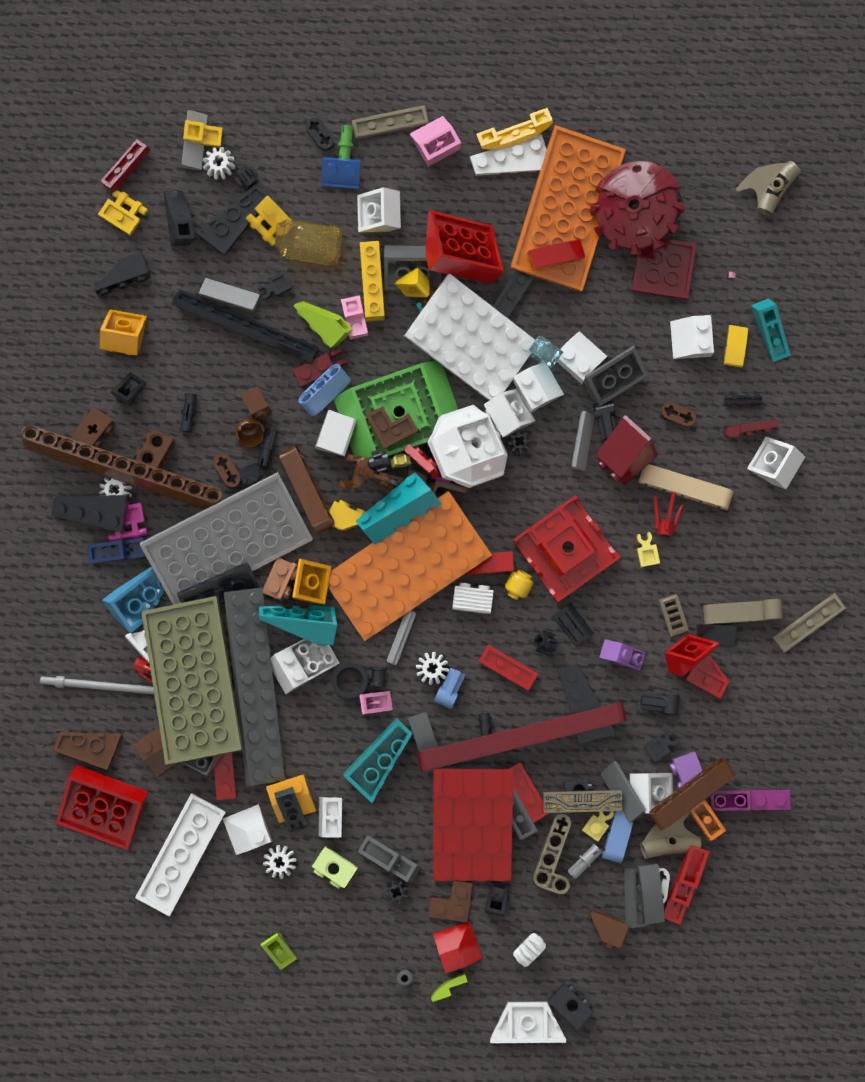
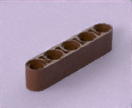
(306, 489)
(692, 793)

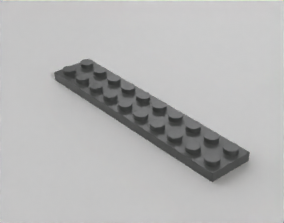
(254, 687)

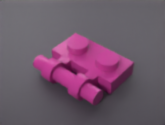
(134, 516)

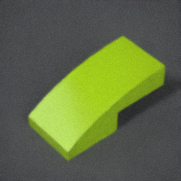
(444, 991)

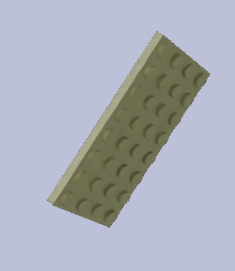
(192, 680)

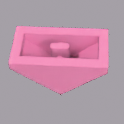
(376, 702)

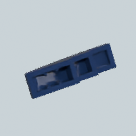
(116, 551)

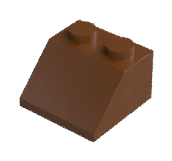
(152, 753)
(609, 929)

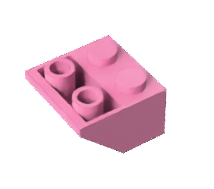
(436, 141)

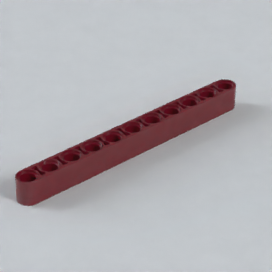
(521, 736)

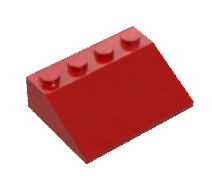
(462, 248)
(101, 807)

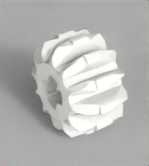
(226, 163)
(113, 482)
(426, 665)
(273, 864)
(529, 950)

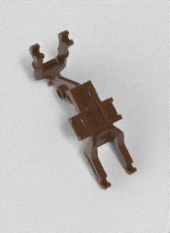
(389, 482)

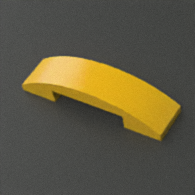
(516, 134)

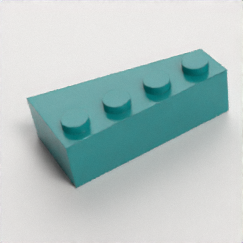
(398, 508)
(378, 759)

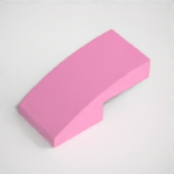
(354, 316)

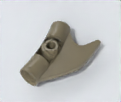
(763, 181)
(657, 840)

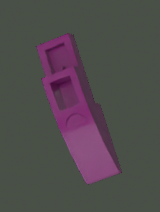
(750, 800)

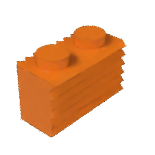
(707, 820)

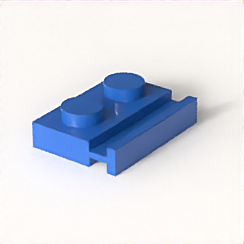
(340, 172)

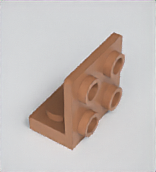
(280, 579)

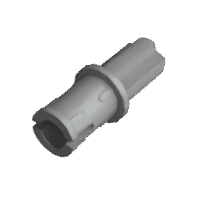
(584, 861)

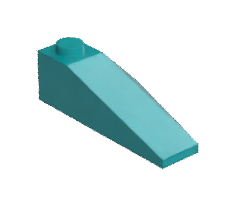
(313, 623)

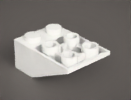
(301, 663)

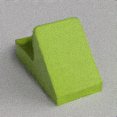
(278, 951)

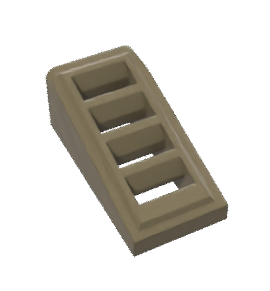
(662, 602)

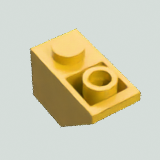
(343, 516)

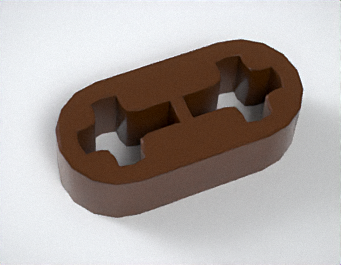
(680, 411)
(231, 468)

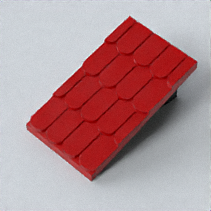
(472, 823)

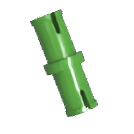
(346, 142)

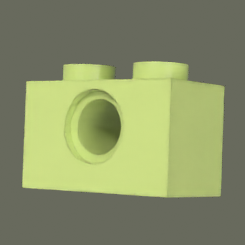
(346, 868)

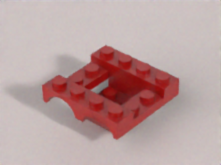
(544, 551)

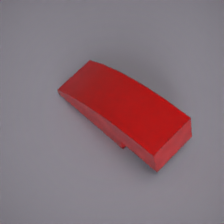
(556, 254)
(497, 563)

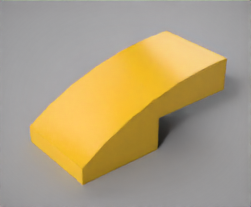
(202, 134)
(735, 346)

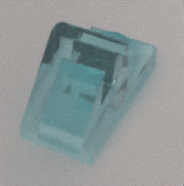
(544, 351)

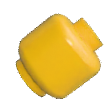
(519, 584)

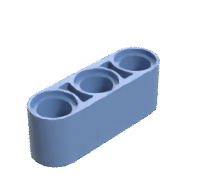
(324, 389)
(617, 838)

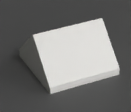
(335, 433)

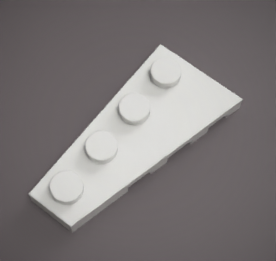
(514, 159)

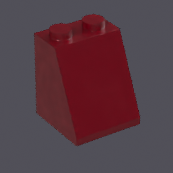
(626, 451)

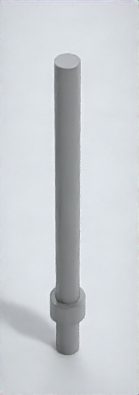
(60, 682)

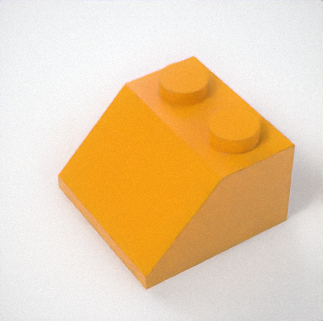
(122, 332)
(311, 582)
(302, 792)

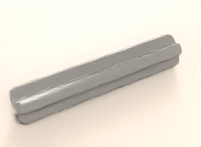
(401, 637)

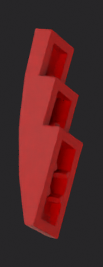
(685, 884)

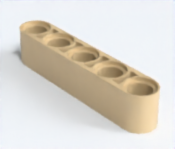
(687, 486)

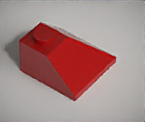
(688, 654)
(457, 946)

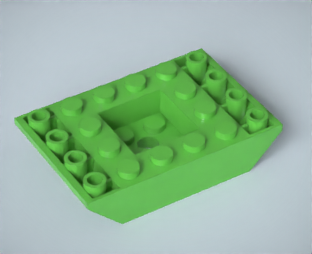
(418, 389)

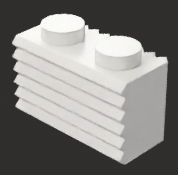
(473, 599)

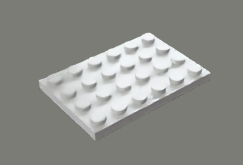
(470, 338)

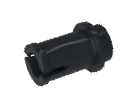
(485, 724)

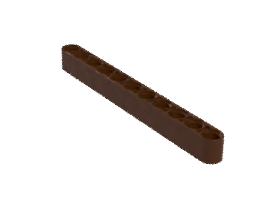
(116, 461)

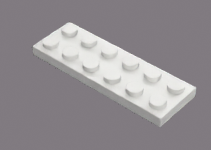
(180, 854)

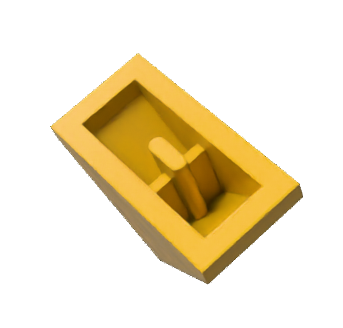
(414, 284)

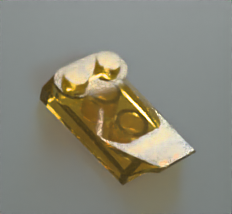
(309, 242)

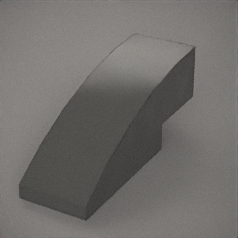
(423, 733)
(389, 859)
(651, 893)

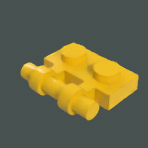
(272, 214)
(120, 217)

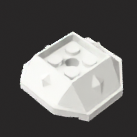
(457, 456)

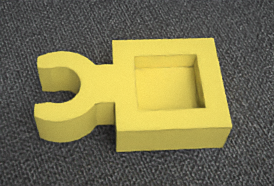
(400, 461)
(647, 553)
(596, 825)

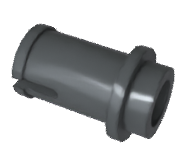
(404, 982)

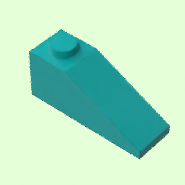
(771, 329)

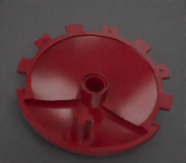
(651, 221)

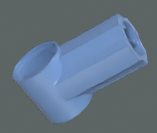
(448, 691)

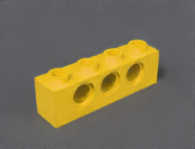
(372, 281)

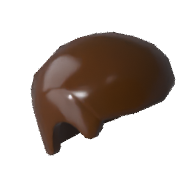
(249, 432)

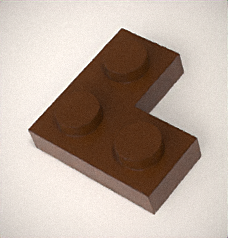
(390, 432)
(454, 908)

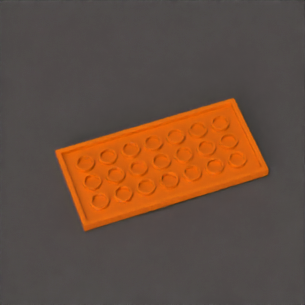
(563, 202)
(407, 567)

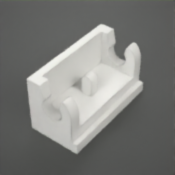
(330, 816)

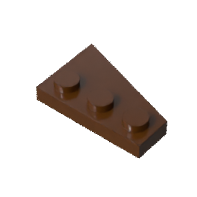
(88, 747)

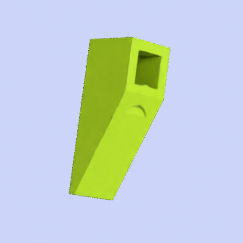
(328, 325)

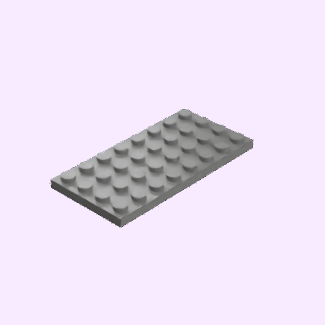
(243, 528)

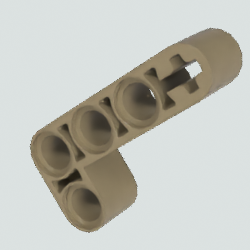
(743, 611)
(547, 848)

